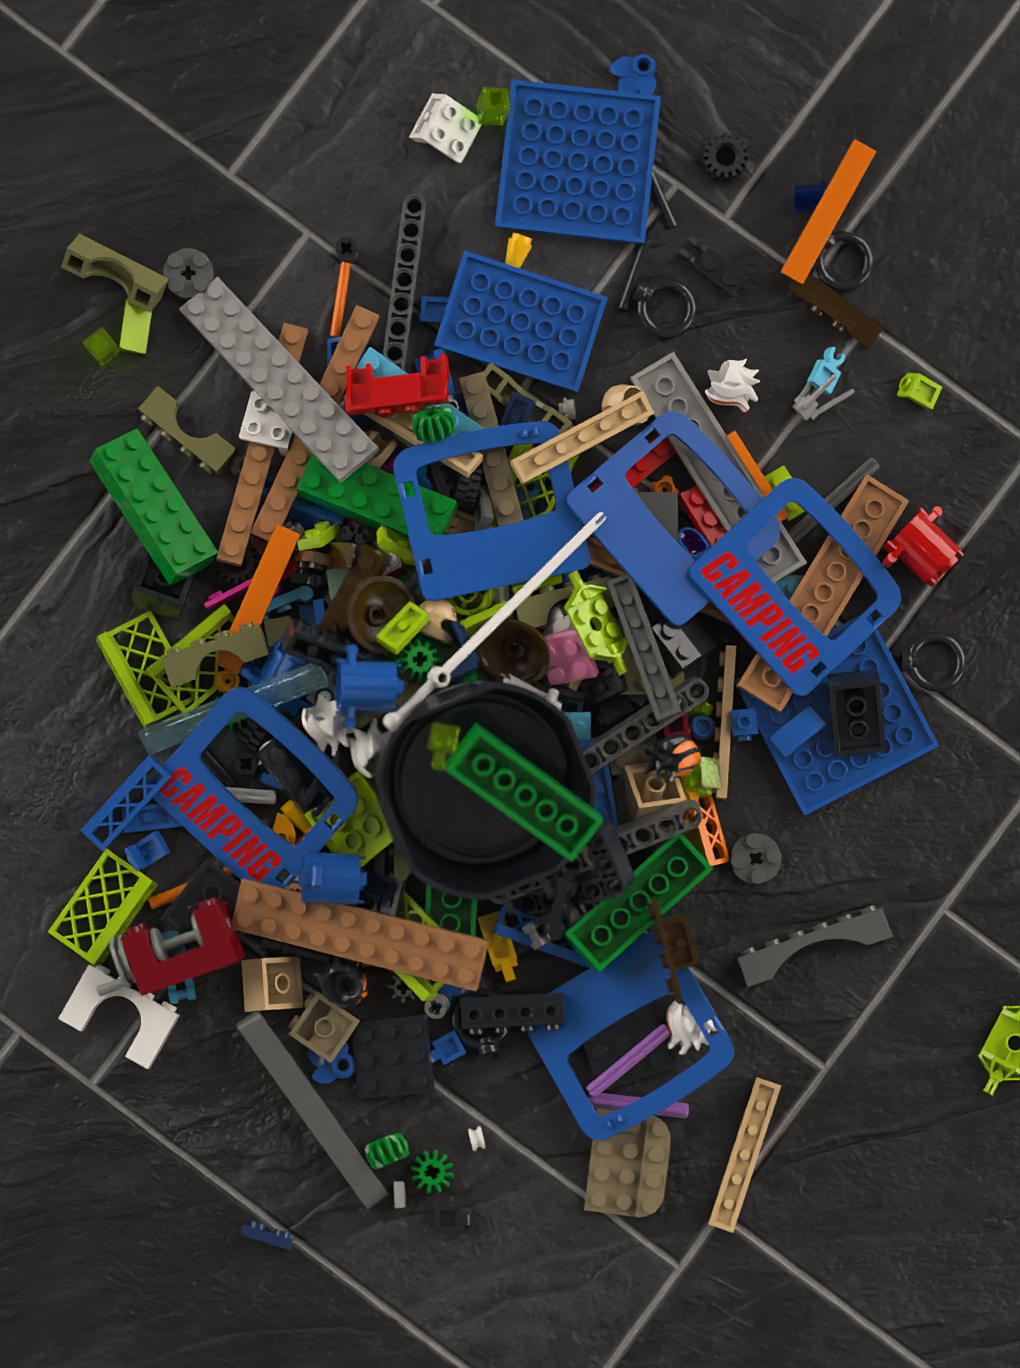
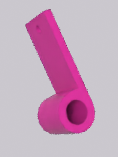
(220, 598)

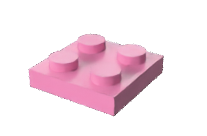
(568, 659)

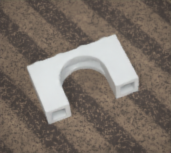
(156, 1019)

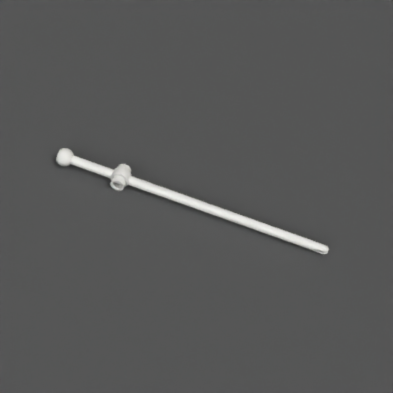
(392, 719)

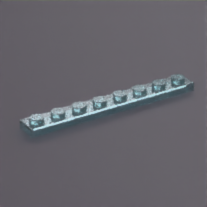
(273, 691)

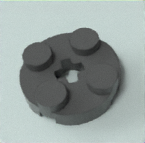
(183, 259)
(753, 844)

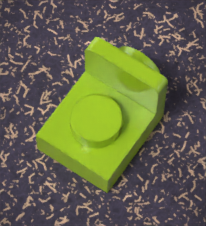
(919, 390)

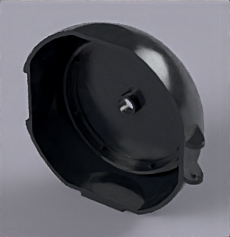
(447, 828)

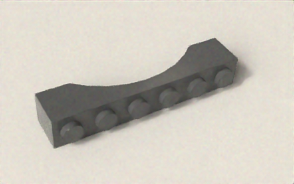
(863, 929)

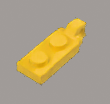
(499, 948)

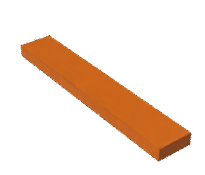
(828, 211)
(262, 588)

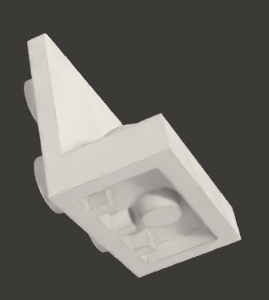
(446, 127)
(264, 426)

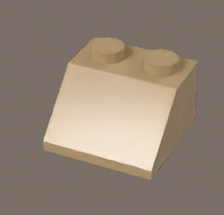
(647, 794)
(272, 984)

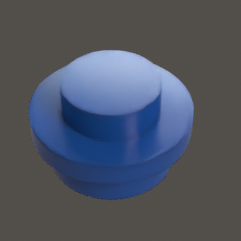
(702, 727)

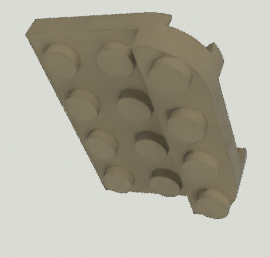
(629, 1169)

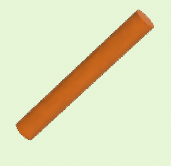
(340, 299)

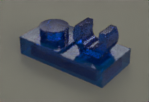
(808, 196)

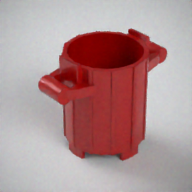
(923, 547)

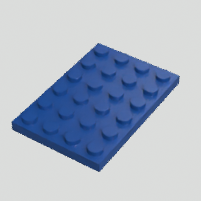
(520, 321)

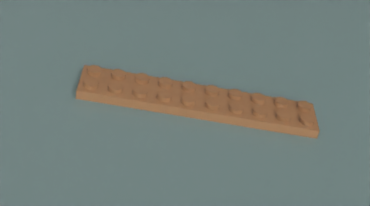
(830, 580)
(360, 935)

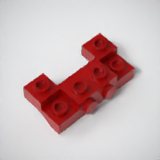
(397, 393)

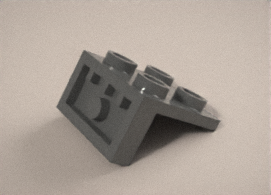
(663, 507)

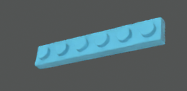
(384, 367)

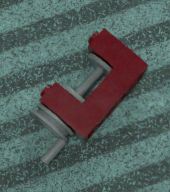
(145, 958)

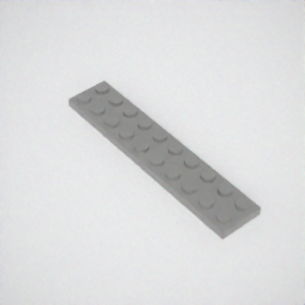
(279, 380)
(670, 390)

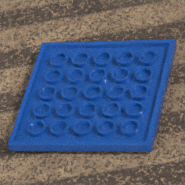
(578, 162)
(814, 770)

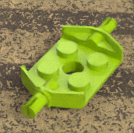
(588, 605)
(996, 1055)

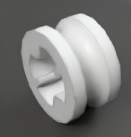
(476, 1138)

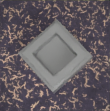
(399, 1194)

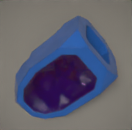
(693, 542)

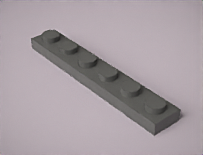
(644, 648)

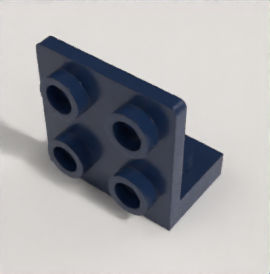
(470, 663)

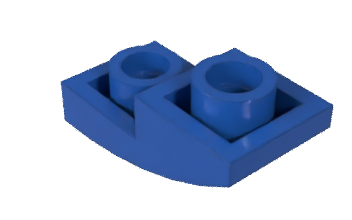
(797, 732)

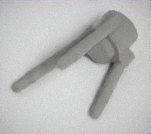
(807, 405)

